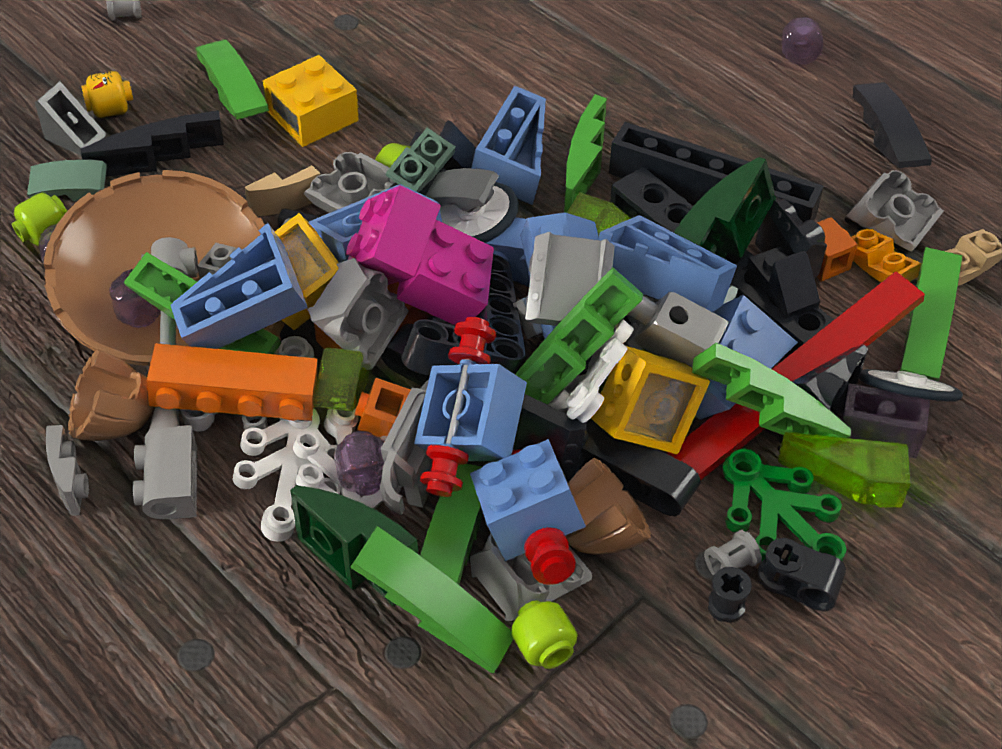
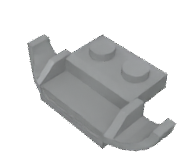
(403, 458)

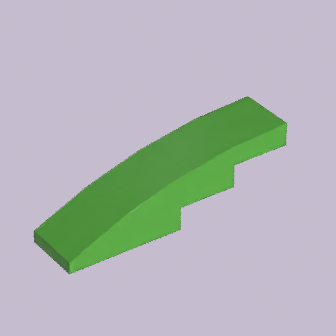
(232, 79)
(585, 151)
(164, 284)
(932, 319)
(578, 336)
(780, 401)
(454, 527)
(434, 599)

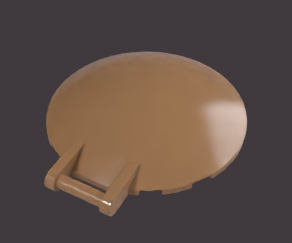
(110, 233)

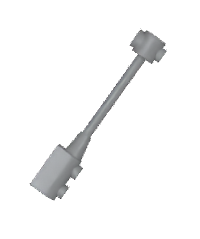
(169, 449)

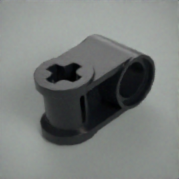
(804, 574)

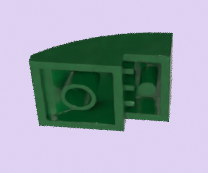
(731, 211)
(339, 528)

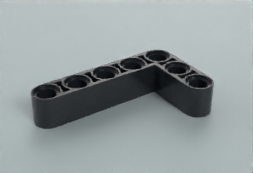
(432, 340)

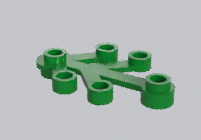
(779, 503)

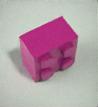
(394, 233)
(451, 276)

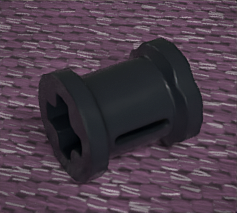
(729, 593)

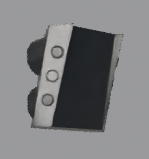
(785, 229)
(830, 380)
(565, 435)

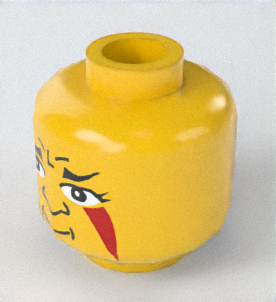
(107, 94)

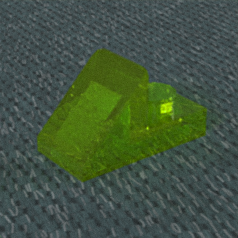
(340, 379)

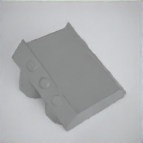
(353, 180)
(896, 210)
(563, 273)
(359, 311)
(512, 580)

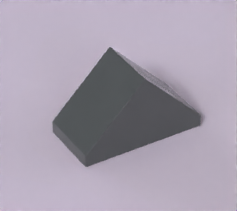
(66, 120)

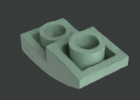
(422, 161)
(67, 177)

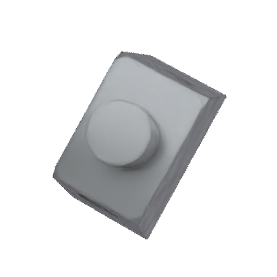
(676, 327)

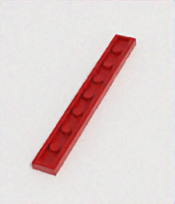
(857, 326)

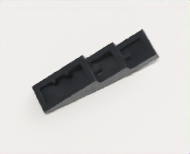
(892, 125)
(158, 141)

